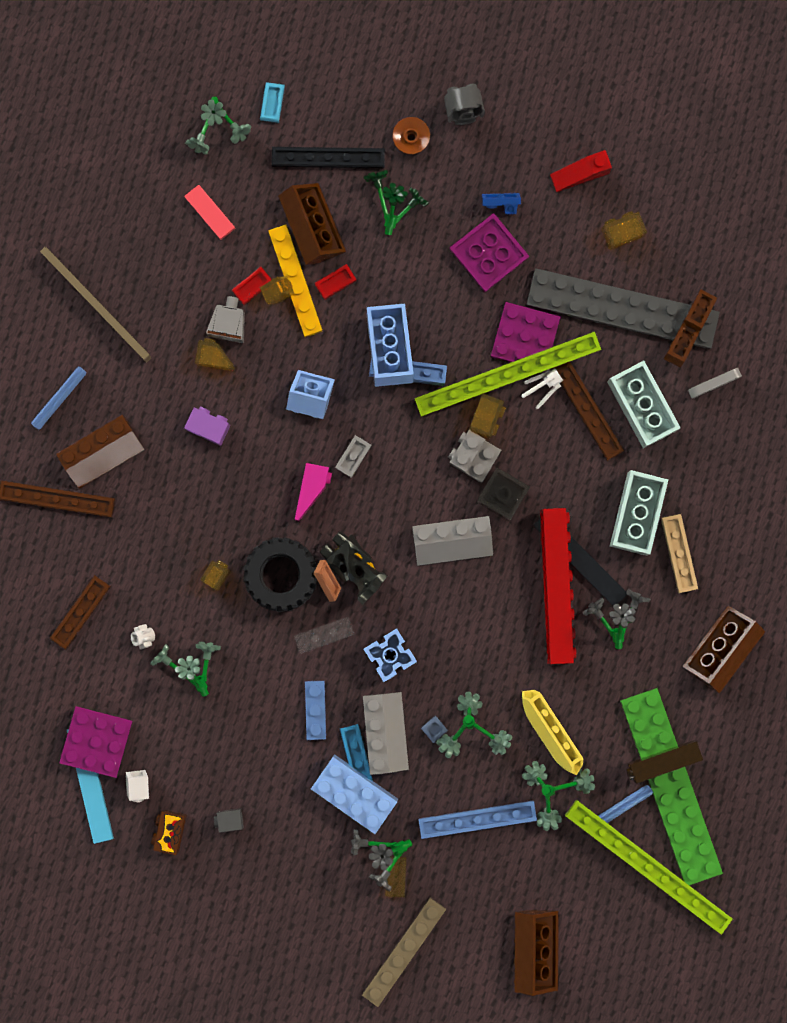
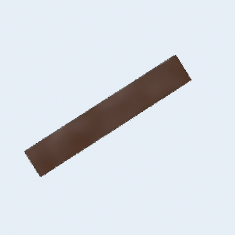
(588, 411)
(56, 499)

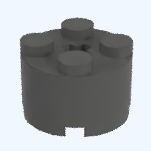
(464, 104)

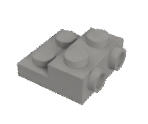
(474, 456)

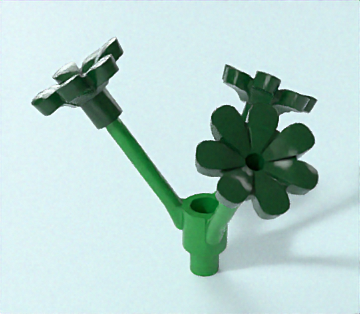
(395, 196)

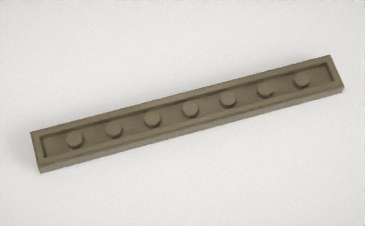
(95, 304)

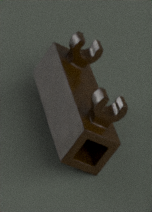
(664, 762)

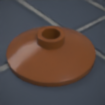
(414, 127)

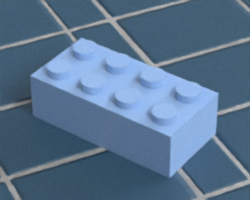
(390, 345)
(354, 794)

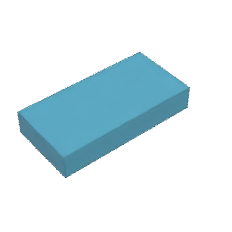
(272, 102)

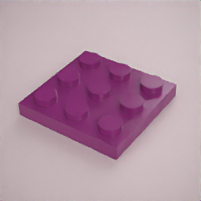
(489, 252)
(523, 333)
(95, 742)

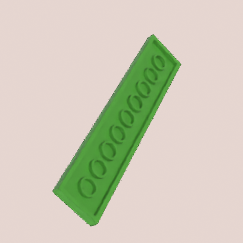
(672, 790)

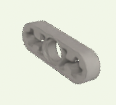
(714, 383)

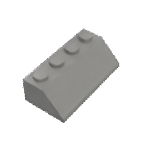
(453, 540)
(385, 733)

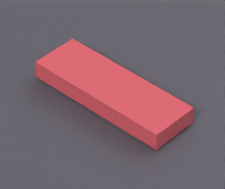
(209, 212)

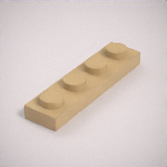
(679, 553)

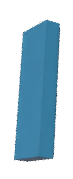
(355, 749)

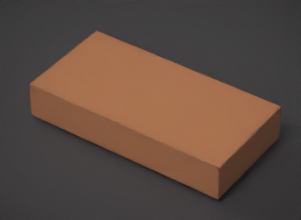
(327, 580)

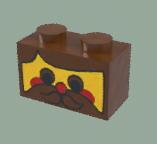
(169, 832)

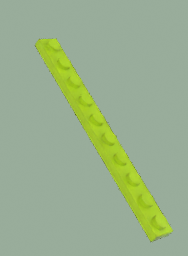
(507, 374)
(648, 867)

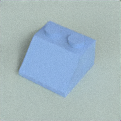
(310, 394)

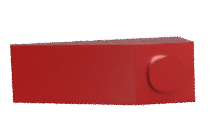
(582, 171)

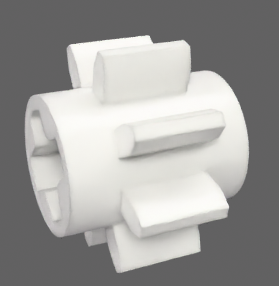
(143, 636)

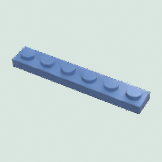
(477, 819)

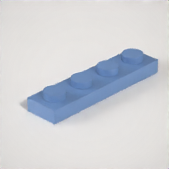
(425, 373)

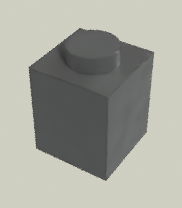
(229, 820)

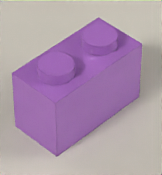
(207, 426)

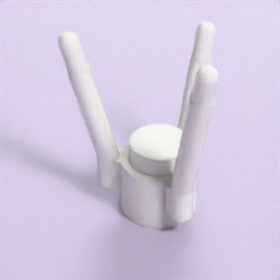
(551, 378)

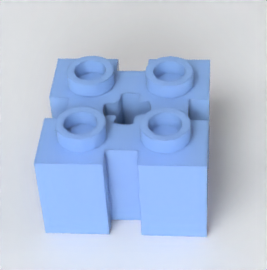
(387, 667)

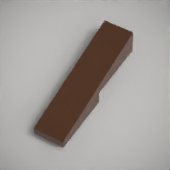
(690, 328)

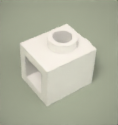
(137, 786)

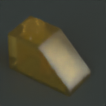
(212, 356)

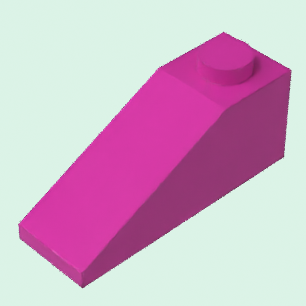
(312, 486)

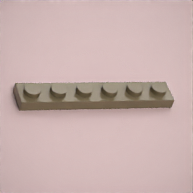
(403, 952)

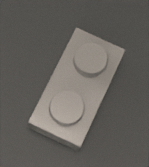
(353, 456)

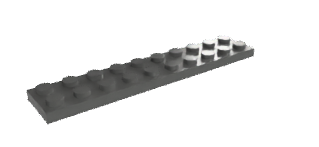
(614, 306)

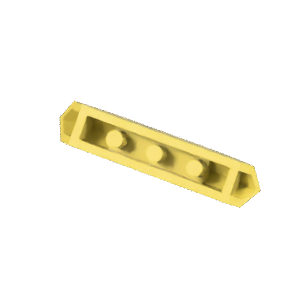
(551, 731)

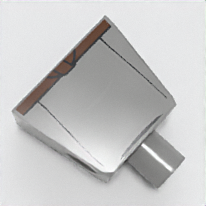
(227, 322)

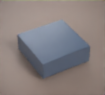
(434, 729)

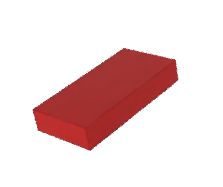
(335, 282)
(251, 286)

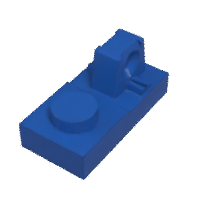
(509, 200)

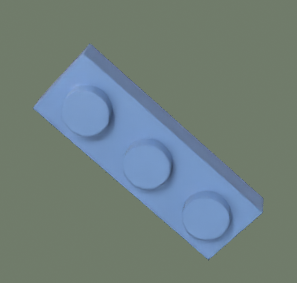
(315, 710)

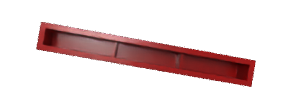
(557, 586)

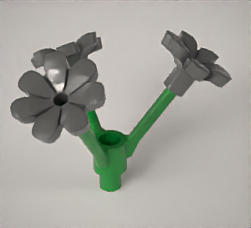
(620, 615)
(381, 856)

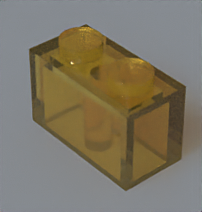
(623, 230)
(486, 416)

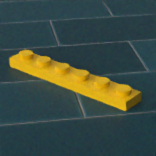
(291, 268)

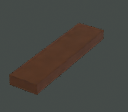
(80, 612)

